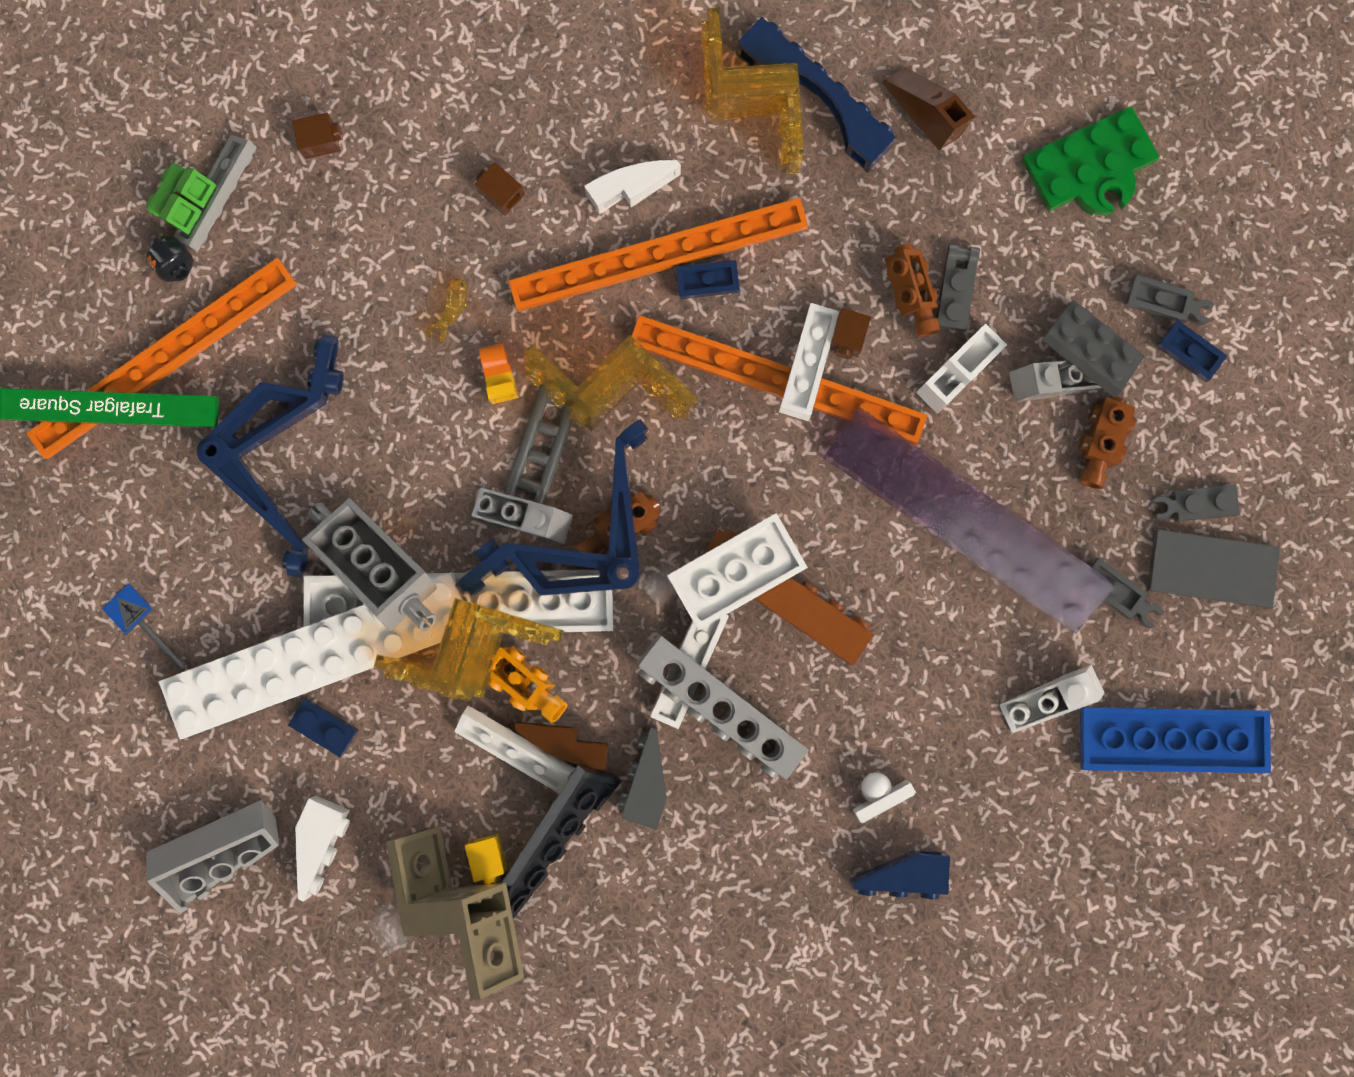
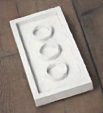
(737, 571)

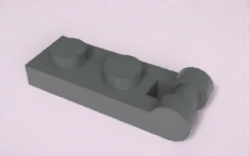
(957, 288)

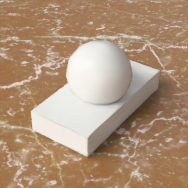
(881, 795)

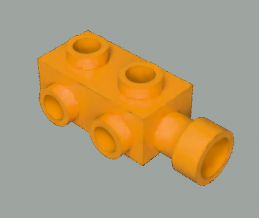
(519, 684)

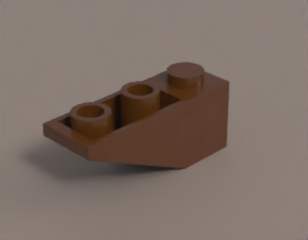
(931, 106)

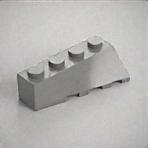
(211, 854)

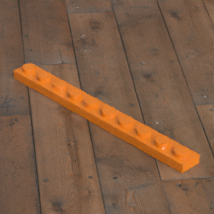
(658, 254)
(176, 348)
(769, 376)

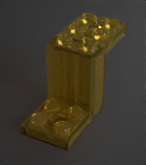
(752, 92)
(610, 384)
(467, 651)

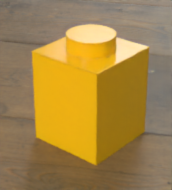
(486, 859)

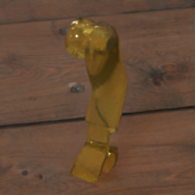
(455, 306)

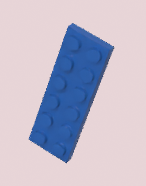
(1175, 740)

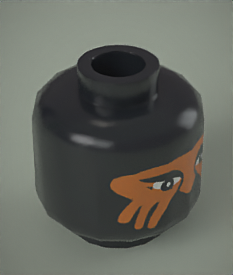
(169, 258)

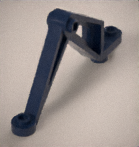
(228, 460)
(622, 543)

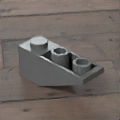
(648, 792)

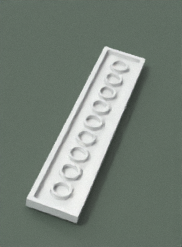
(507, 593)
(298, 663)

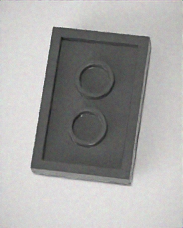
(1093, 348)

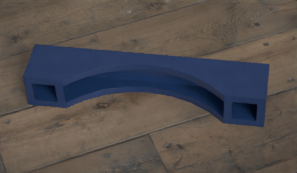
(863, 135)

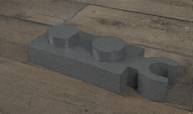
(1165, 300)
(1200, 503)
(1126, 596)

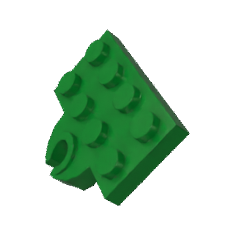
(1093, 163)

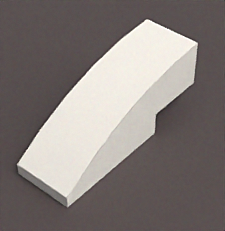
(631, 183)
(961, 368)

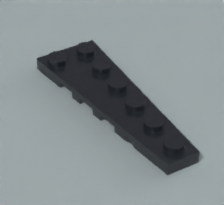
(582, 793)

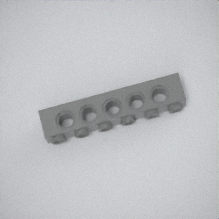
(787, 750)

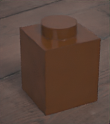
(317, 135)
(499, 188)
(849, 333)

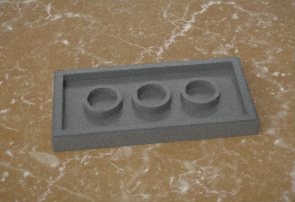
(1213, 568)

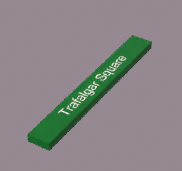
(109, 408)

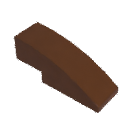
(564, 744)

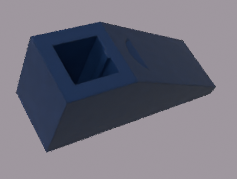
(910, 873)

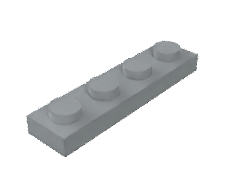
(225, 173)

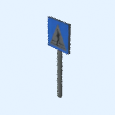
(129, 610)

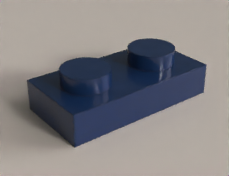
(707, 279)
(1191, 351)
(323, 727)

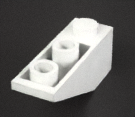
(1053, 699)
(315, 840)

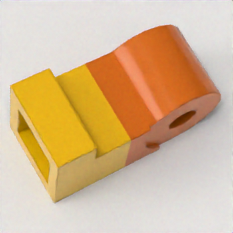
(498, 373)

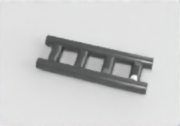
(526, 452)

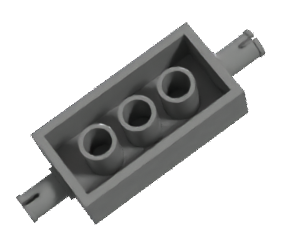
(371, 565)

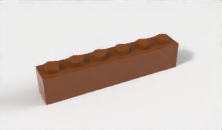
(811, 614)

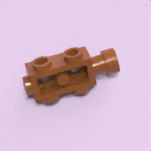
(911, 288)
(1105, 429)
(645, 524)

